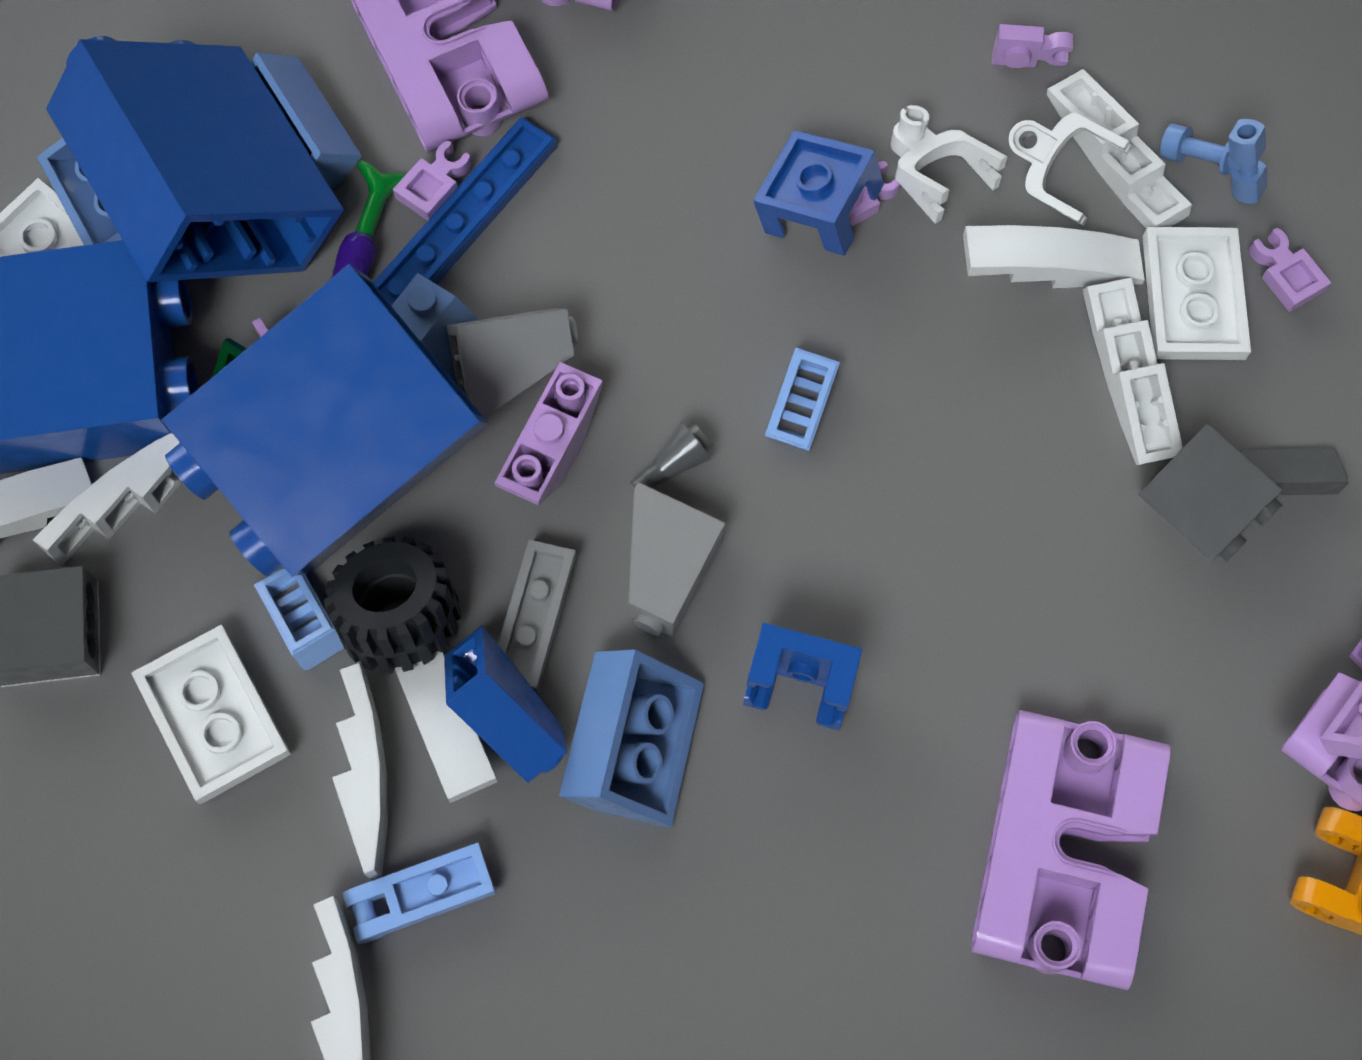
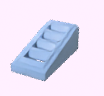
(814, 364)
(312, 642)

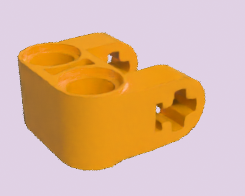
(1322, 899)

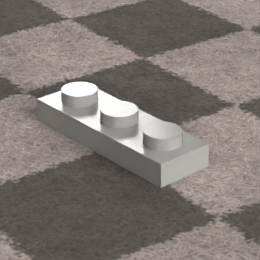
(536, 608)

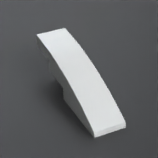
(1132, 177)
(1052, 254)
(1132, 372)
(39, 495)
(112, 500)
(449, 740)
(365, 786)
(346, 1029)

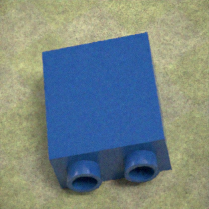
(192, 159)
(86, 356)
(320, 426)

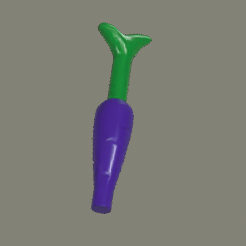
(358, 247)

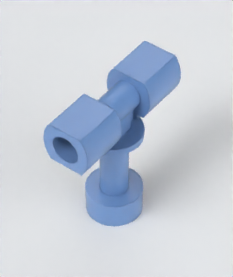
(1237, 157)

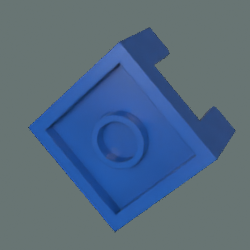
(817, 187)
(805, 660)

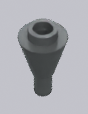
(680, 453)

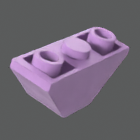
(551, 435)

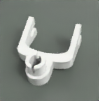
(921, 146)
(1047, 148)

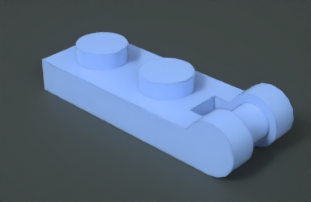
(420, 892)

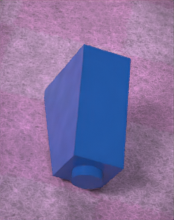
(502, 706)

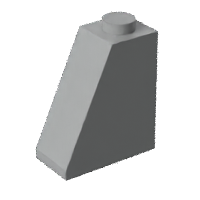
(509, 354)
(668, 558)

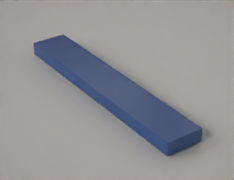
(469, 209)

